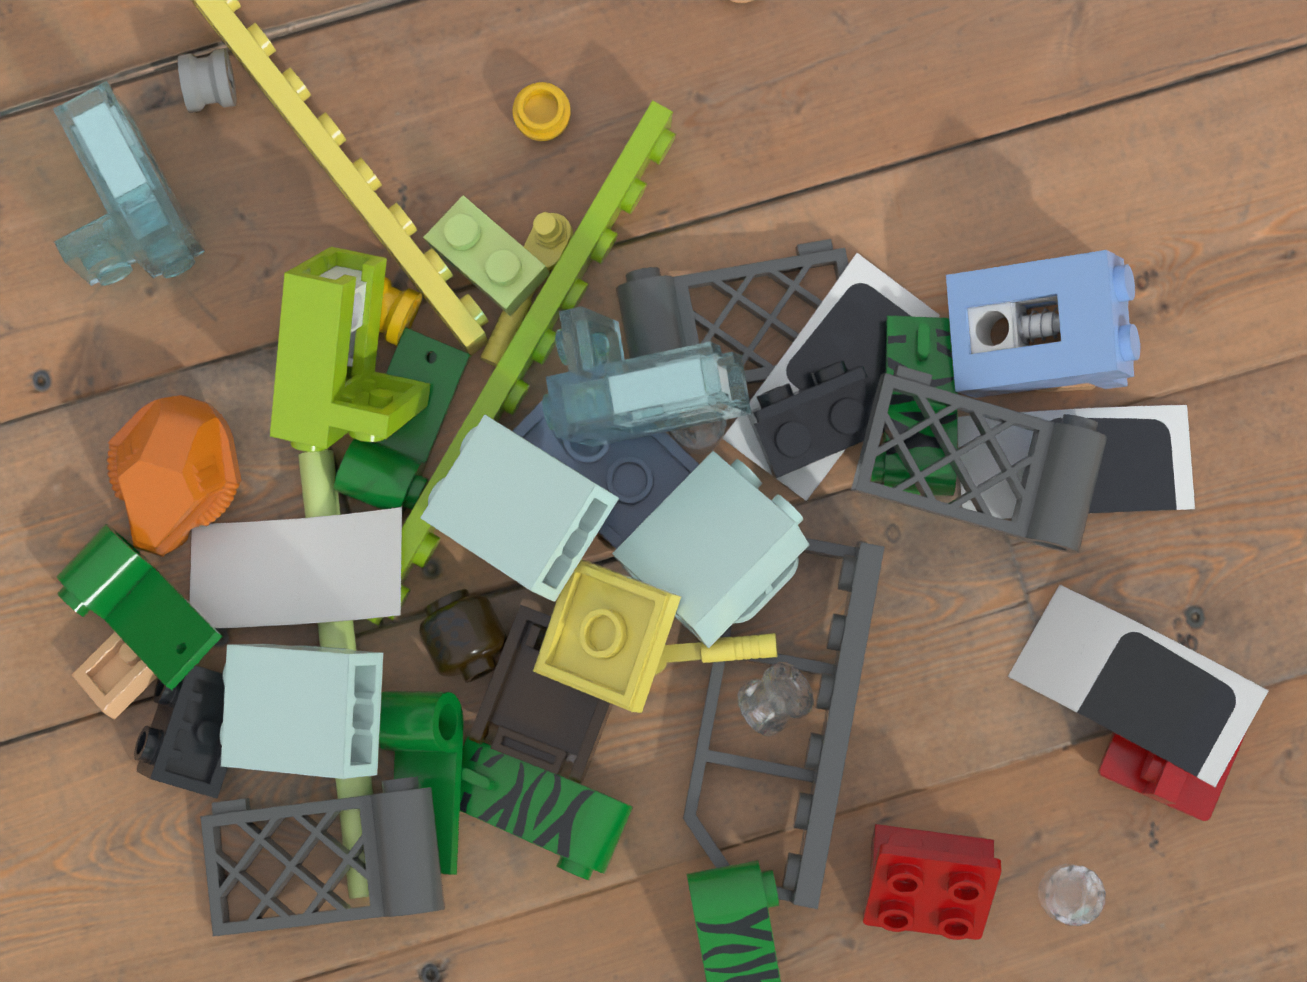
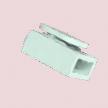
(518, 508)
(716, 547)
(302, 710)

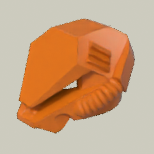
(173, 470)

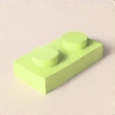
(486, 255)

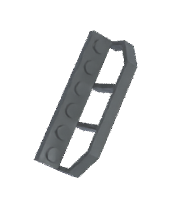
(825, 751)

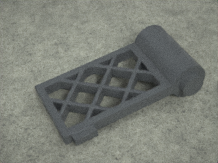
(661, 316)
(1056, 475)
(397, 847)

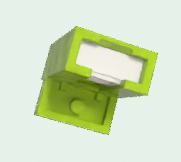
(330, 354)

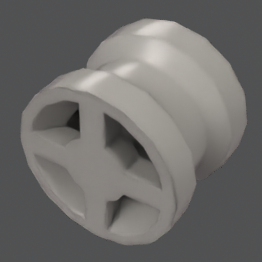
(207, 80)

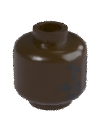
(462, 635)

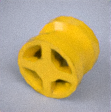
(397, 311)

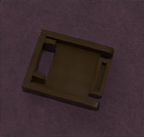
(535, 714)

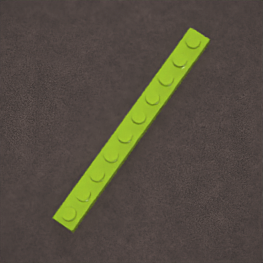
(535, 335)

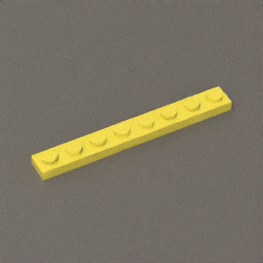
(353, 179)

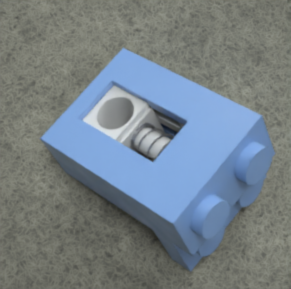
(1093, 323)

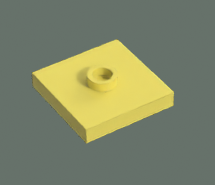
(607, 635)

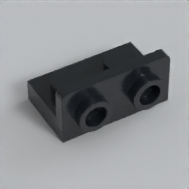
(813, 420)
(185, 734)

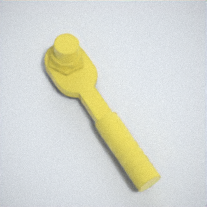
(547, 243)
(722, 650)

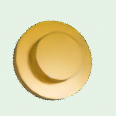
(541, 111)

